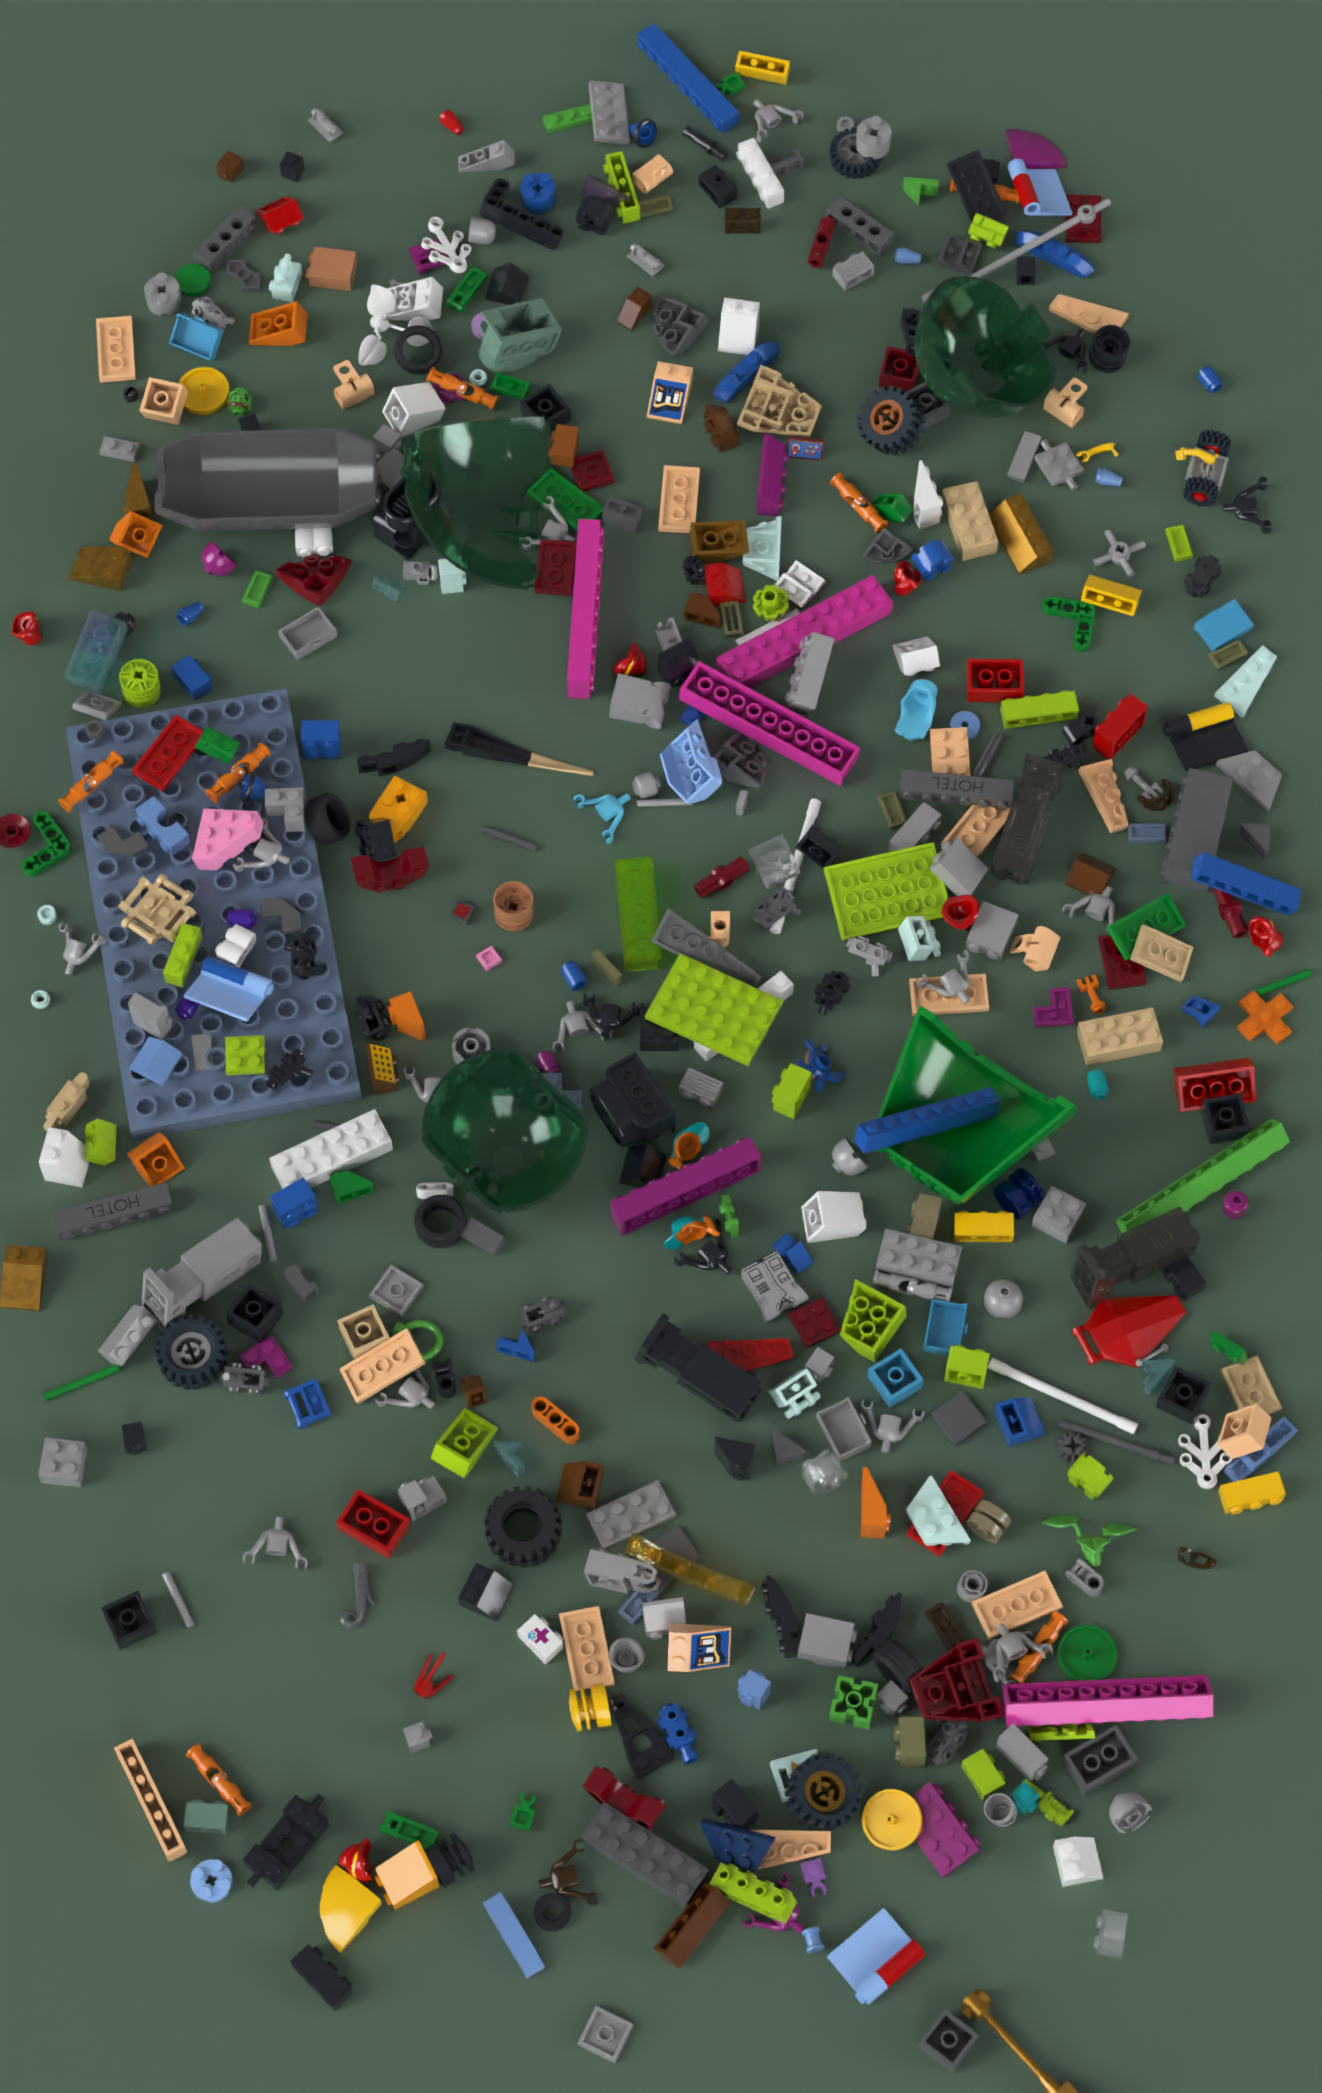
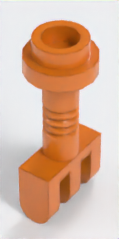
(1098, 1006)

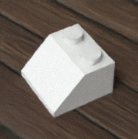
(916, 656)
(1077, 1860)

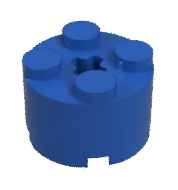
(538, 192)
(933, 559)

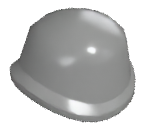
(626, 1655)

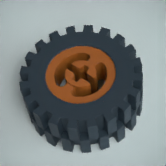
(899, 407)

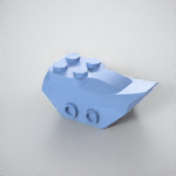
(690, 767)

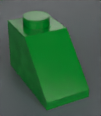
(893, 507)
(349, 1186)

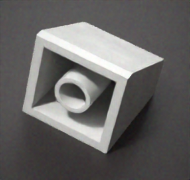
(738, 326)
(413, 407)
(63, 1158)
(833, 1216)

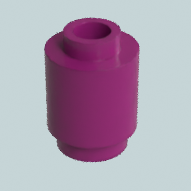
(547, 1062)

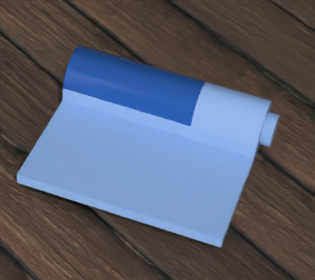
(229, 989)

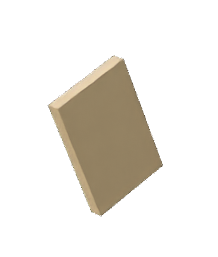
(1161, 953)
(1251, 1385)

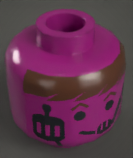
(1235, 1204)

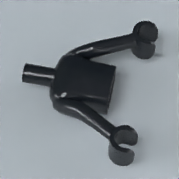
(1071, 346)
(1246, 507)
(610, 1015)
(710, 1254)

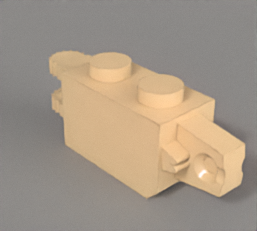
(67, 1102)

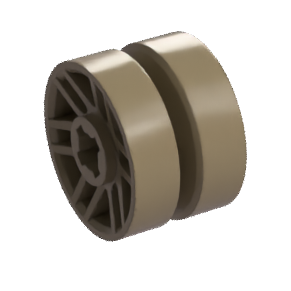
(988, 1521)

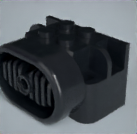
(395, 523)
(632, 1103)

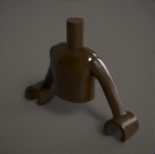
(565, 1877)

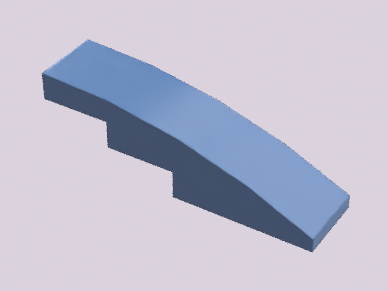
(1247, 1464)
(513, 1935)

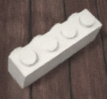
(760, 173)

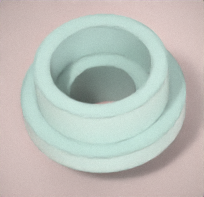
(478, 374)
(38, 995)

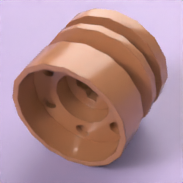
(513, 906)

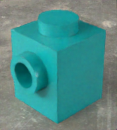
(1025, 1798)

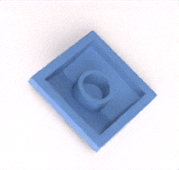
(156, 1060)

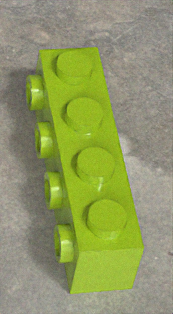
(620, 179)
(1039, 709)
(753, 1893)

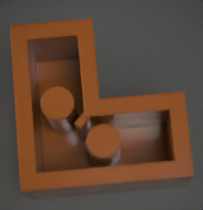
(564, 445)

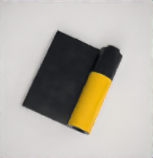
(1205, 736)

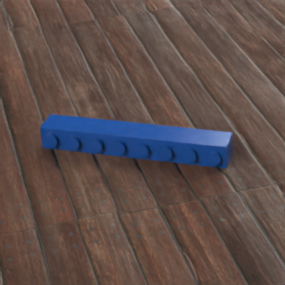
(688, 78)
(927, 1120)

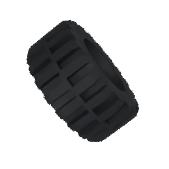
(523, 1501)

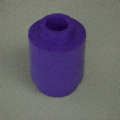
(242, 917)
(186, 1008)

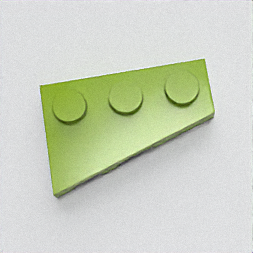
(1060, 1732)

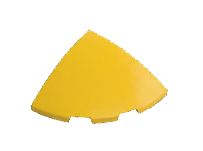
(345, 1907)

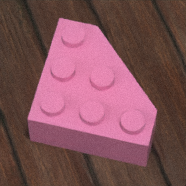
(224, 836)

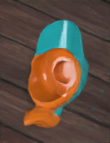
(688, 1144)
(688, 1229)

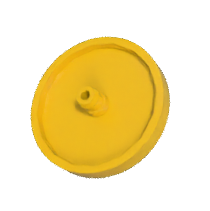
(206, 390)
(892, 1819)

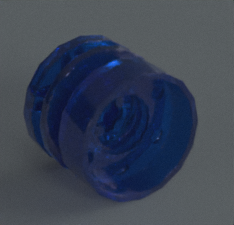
(1019, 1193)

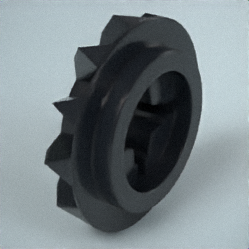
(697, 566)

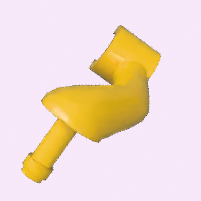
(1097, 449)
(1183, 452)

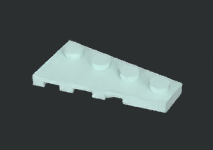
(1246, 681)

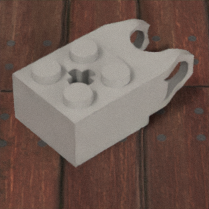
(619, 1572)

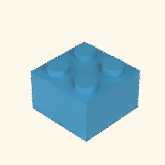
(895, 1378)

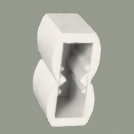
(314, 541)
(236, 945)

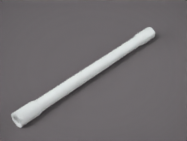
(811, 815)
(1120, 1421)

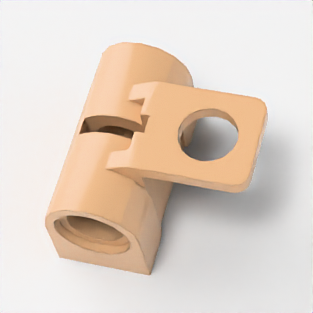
(652, 174)
(353, 387)
(1064, 403)
(720, 927)
(1038, 948)

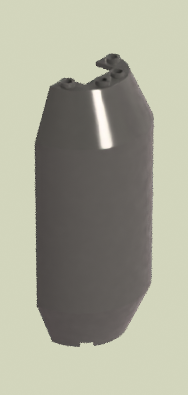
(267, 479)

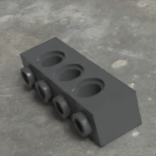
(849, 219)
(225, 239)

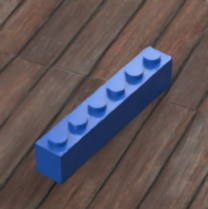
(1245, 884)

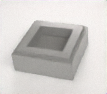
(741, 802)

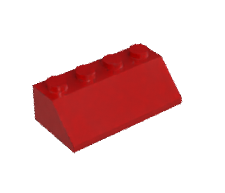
(1212, 1081)

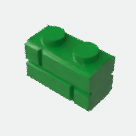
(217, 745)

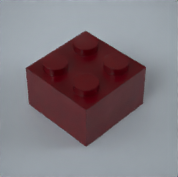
(898, 369)

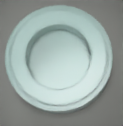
(47, 914)

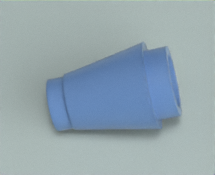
(907, 256)
(1107, 478)

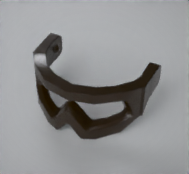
(1146, 802)
(1210, 1563)

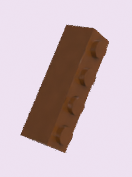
(692, 1925)

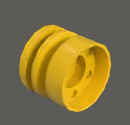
(590, 1707)

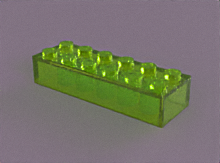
(637, 913)

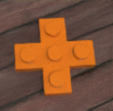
(1265, 1017)

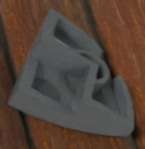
(886, 548)

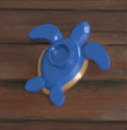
(819, 1065)

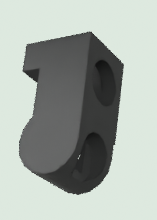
(299, 1284)

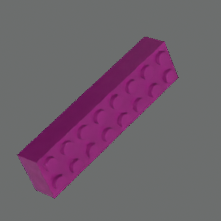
(685, 1186)

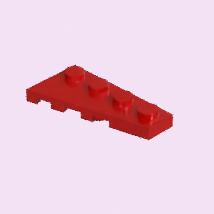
(753, 1353)

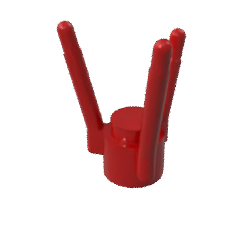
(423, 1685)

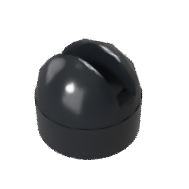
(132, 396)

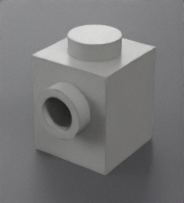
(387, 439)
(820, 1364)
(892, 1699)
(417, 1737)

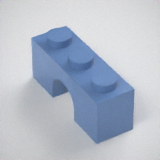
(172, 837)

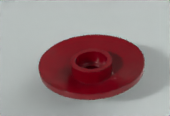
(13, 823)

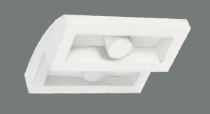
(800, 583)

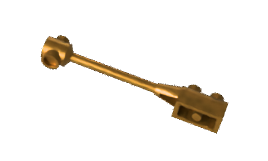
(978, 2007)

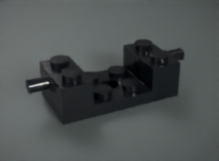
(299, 1824)

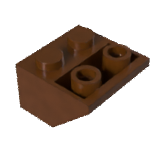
(720, 427)
(580, 1484)

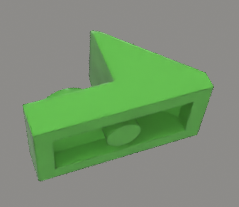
(915, 186)

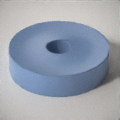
(969, 719)

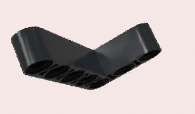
(518, 220)

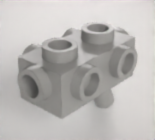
(208, 311)
(874, 954)

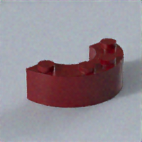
(391, 873)
(639, 1808)

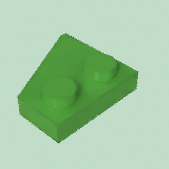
(731, 1224)

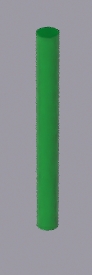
(81, 1382)

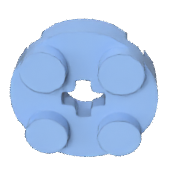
(222, 1885)

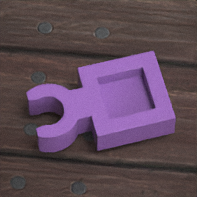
(814, 1874)

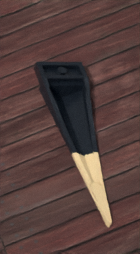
(480, 744)

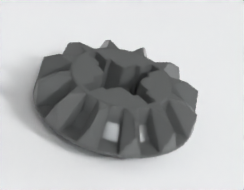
(1066, 1453)

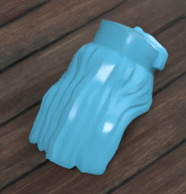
(917, 710)

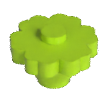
(771, 603)

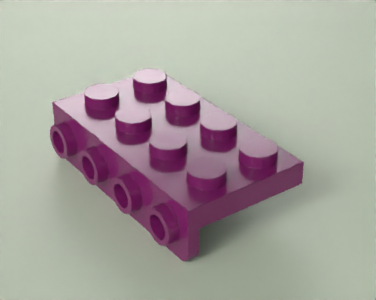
(942, 1833)

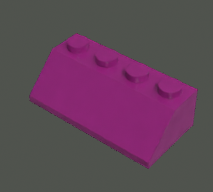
(771, 476)

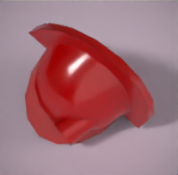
(960, 911)

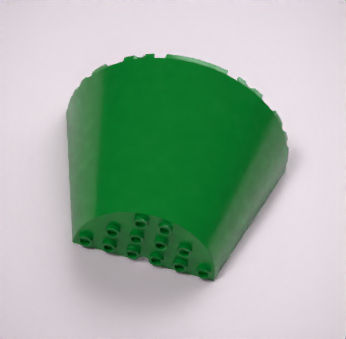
(973, 1155)

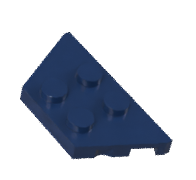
(736, 1845)

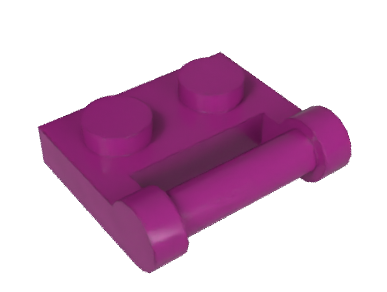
(420, 255)

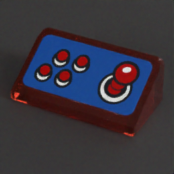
(805, 448)

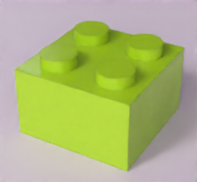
(791, 1090)
(966, 1366)

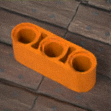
(551, 1412)

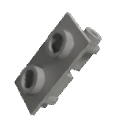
(324, 125)
(645, 259)

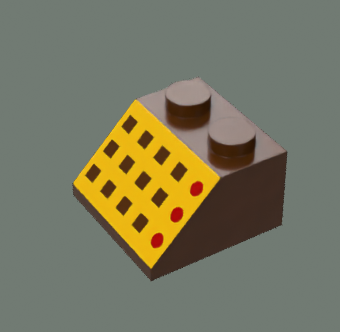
(381, 1069)

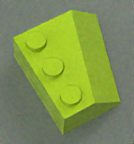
(871, 1321)

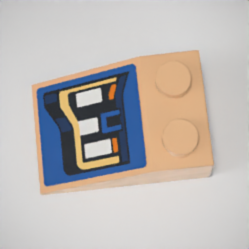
(670, 392)
(698, 1647)

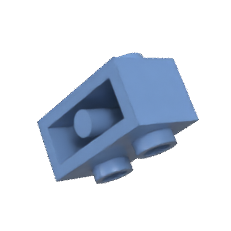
(753, 1689)

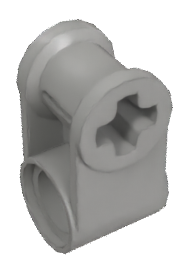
(1082, 1575)

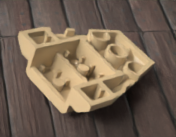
(778, 407)

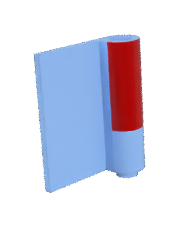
(1038, 190)
(876, 1956)

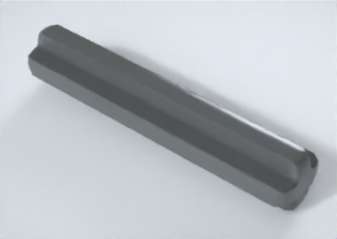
(988, 754)

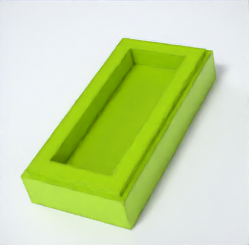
(1179, 543)

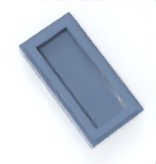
(1146, 833)

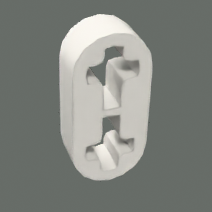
(429, 1189)

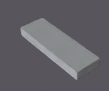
(1024, 456)

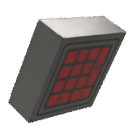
(462, 912)

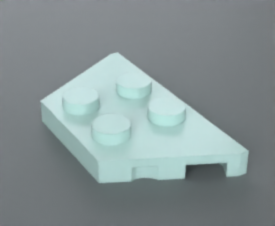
(764, 548)
(934, 1517)

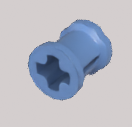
(813, 1939)

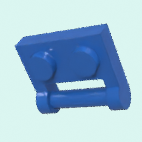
(313, 1401)

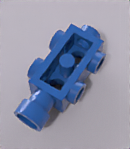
(674, 1727)

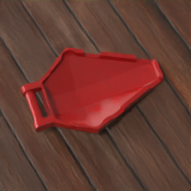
(1128, 1327)

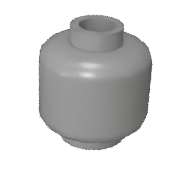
(646, 785)

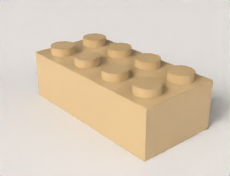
(969, 521)
(1119, 1036)

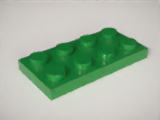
(567, 498)
(1159, 914)

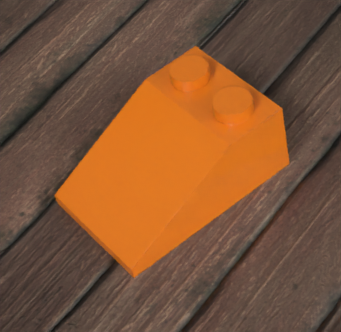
(279, 326)
(874, 1514)

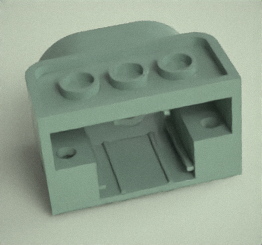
(517, 335)

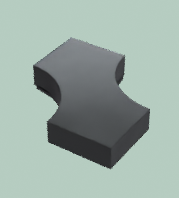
(248, 279)

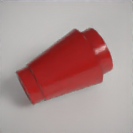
(451, 122)

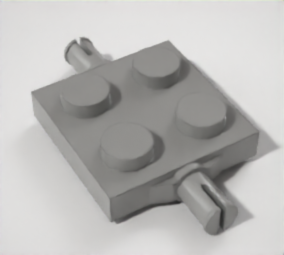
(1059, 464)

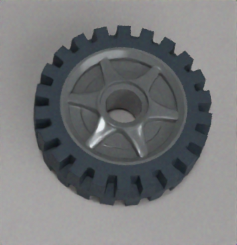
(847, 158)

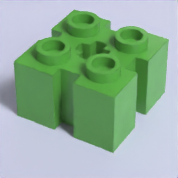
(843, 1709)

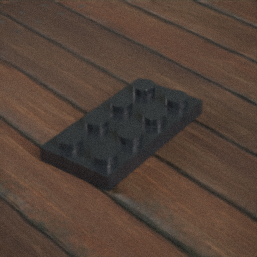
(975, 186)

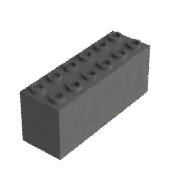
(1195, 825)

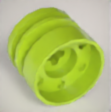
(140, 683)

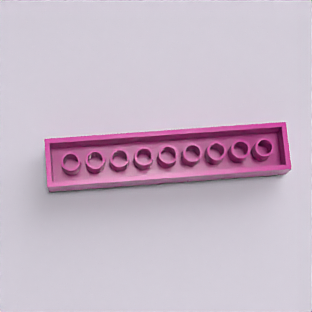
(585, 609)
(779, 646)
(769, 723)
(1107, 1700)

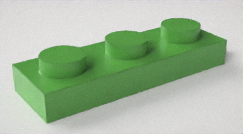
(567, 118)

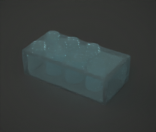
(96, 652)

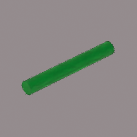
(1283, 982)

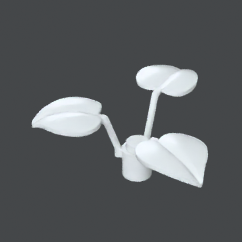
(379, 302)

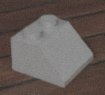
(659, 1615)

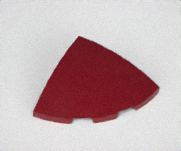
(314, 576)

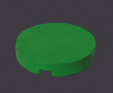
(193, 279)

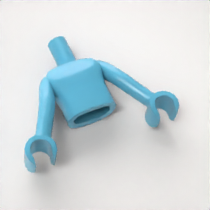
(607, 807)

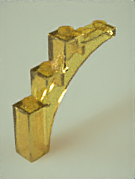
(688, 1572)

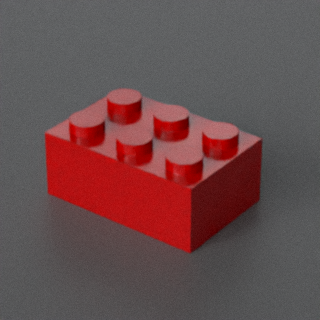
(994, 679)
(1119, 726)
(373, 1524)

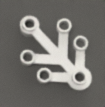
(456, 263)
(1203, 1454)

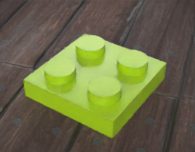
(245, 1055)

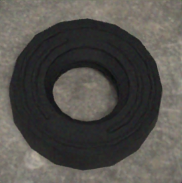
(543, 1902)

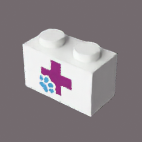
(540, 1638)

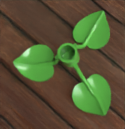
(1091, 1544)

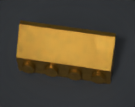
(1021, 534)

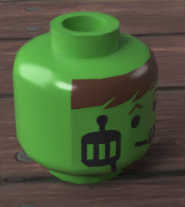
(239, 401)

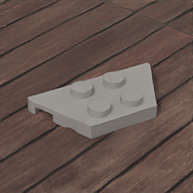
(1253, 775)

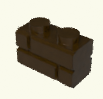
(742, 220)

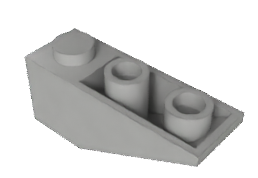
(489, 158)

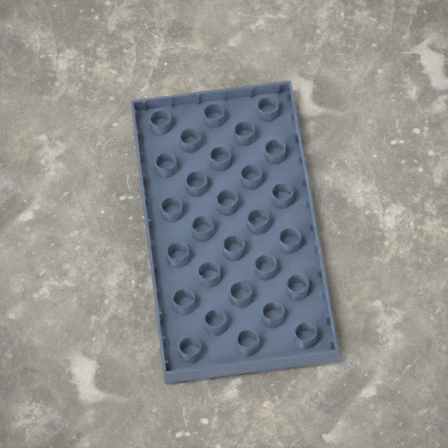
(298, 1012)

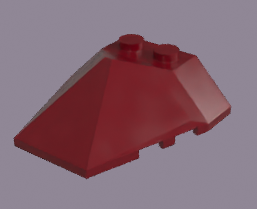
(956, 1687)

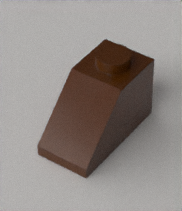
(635, 308)
(701, 611)
(474, 1391)

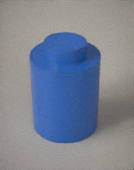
(574, 976)

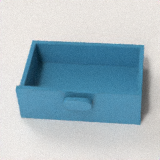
(196, 336)
(1223, 625)
(945, 1326)

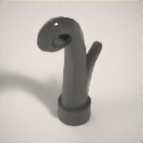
(362, 1591)

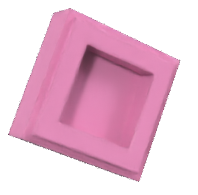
(489, 958)

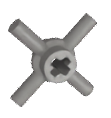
(1119, 553)

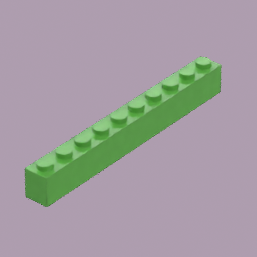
(1210, 1175)

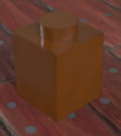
(230, 166)

